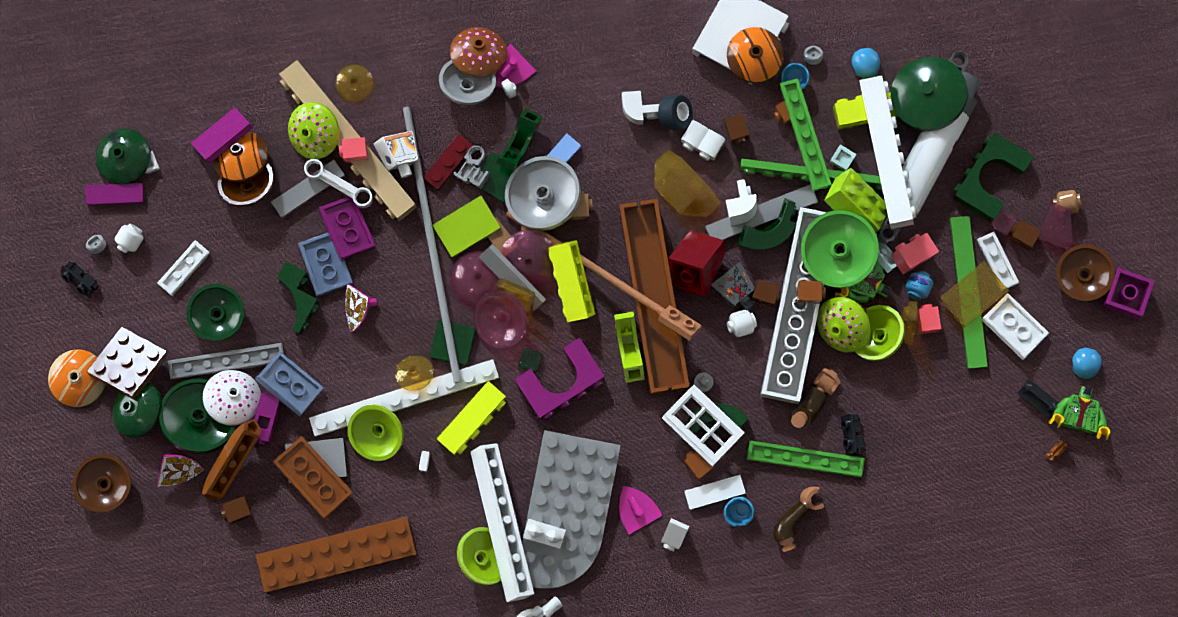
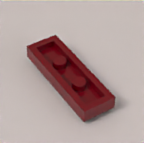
(448, 162)

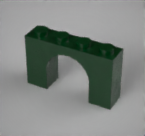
(971, 193)

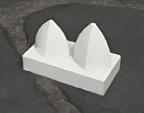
(544, 533)

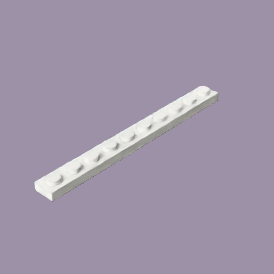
(404, 398)

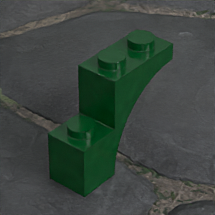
(306, 305)

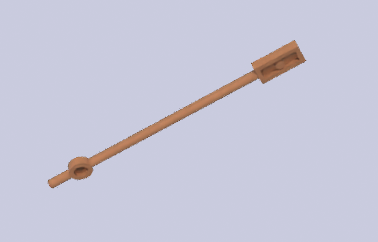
(670, 316)

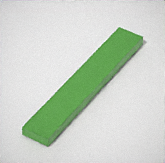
(805, 135)
(805, 459)

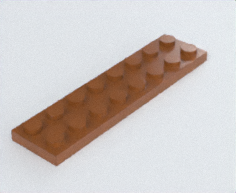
(336, 554)

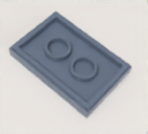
(324, 265)
(289, 383)

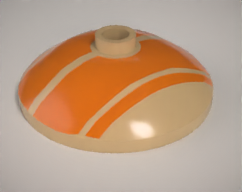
(79, 391)

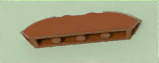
(231, 460)

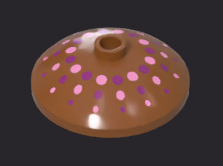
(474, 59)

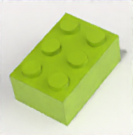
(853, 194)

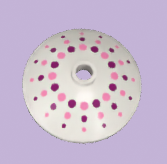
(230, 408)

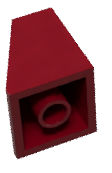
(696, 262)

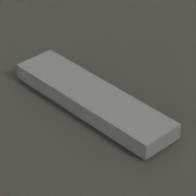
(304, 191)
(507, 271)

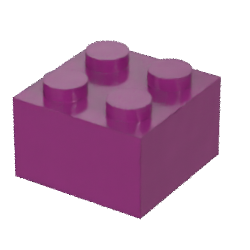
(1128, 294)

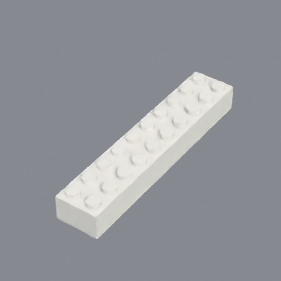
(793, 325)

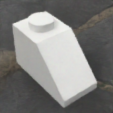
(674, 535)

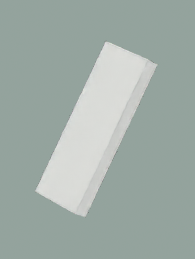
(997, 259)
(183, 268)
(714, 492)

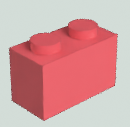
(914, 253)

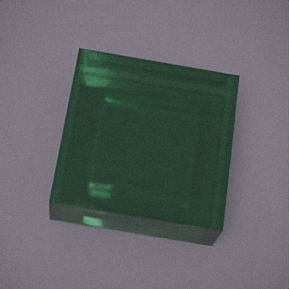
(530, 360)

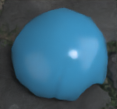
(866, 63)
(795, 71)
(1086, 363)
(739, 511)

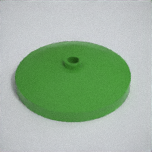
(839, 230)

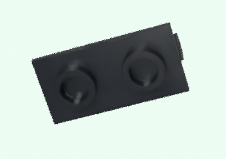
(72, 274)
(1038, 398)
(850, 425)

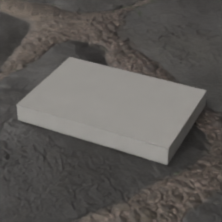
(332, 453)

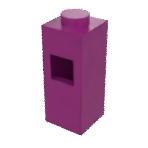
(267, 416)

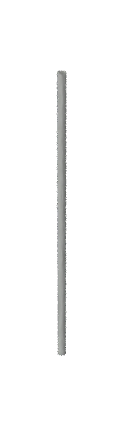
(433, 254)

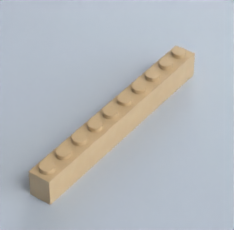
(372, 170)

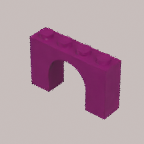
(545, 402)

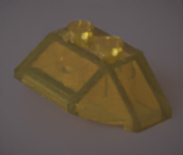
(683, 186)

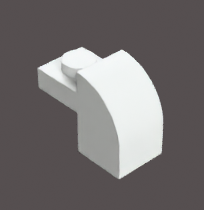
(635, 110)
(743, 208)

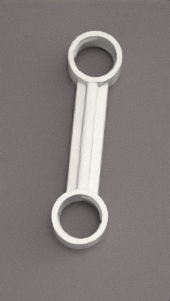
(338, 183)

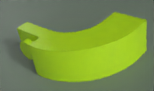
(629, 347)

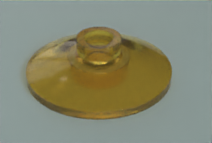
(357, 91)
(414, 380)

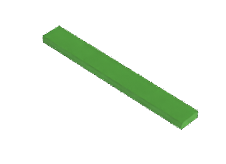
(964, 264)

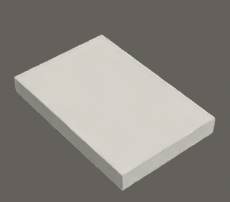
(1015, 326)

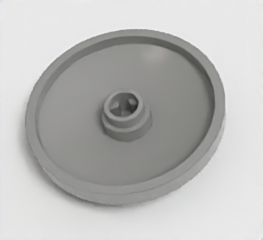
(542, 193)

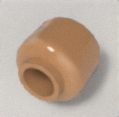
(1070, 200)

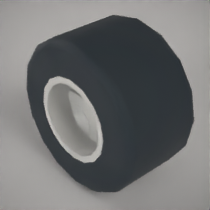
(675, 112)

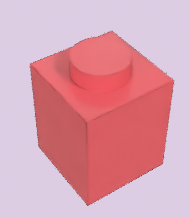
(353, 149)
(928, 319)

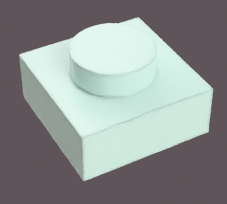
(842, 157)

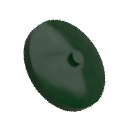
(929, 93)
(187, 421)

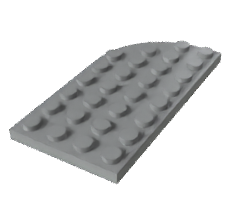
(573, 494)

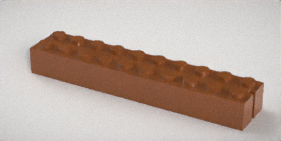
(652, 278)

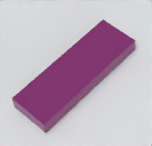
(114, 194)

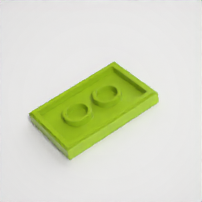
(466, 226)

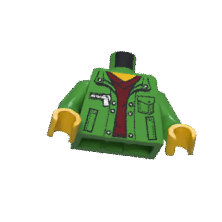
(867, 288)
(1081, 414)

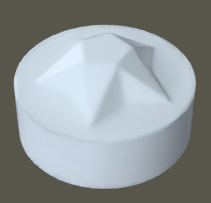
(509, 88)

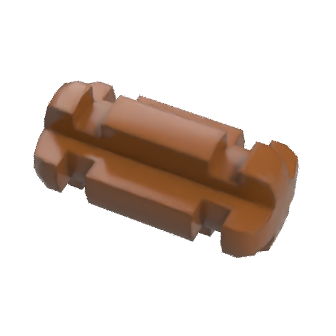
(1057, 450)

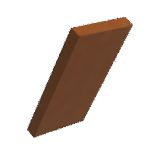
(313, 477)

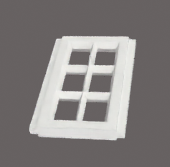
(721, 418)

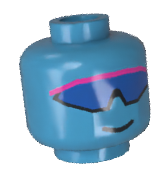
(919, 285)

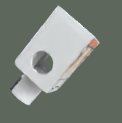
(398, 152)

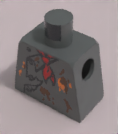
(735, 287)

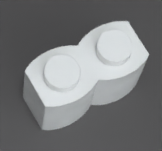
(702, 140)

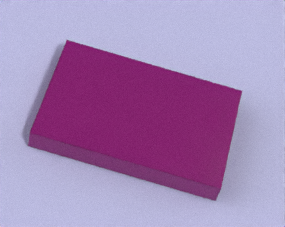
(222, 135)
(346, 228)

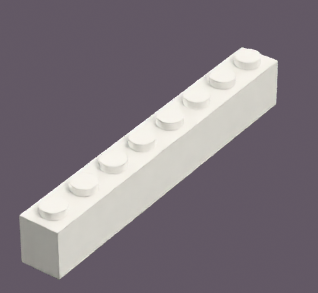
(886, 152)
(502, 522)

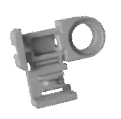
(473, 172)

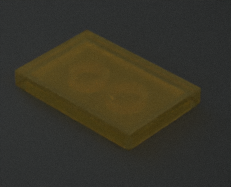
(974, 294)

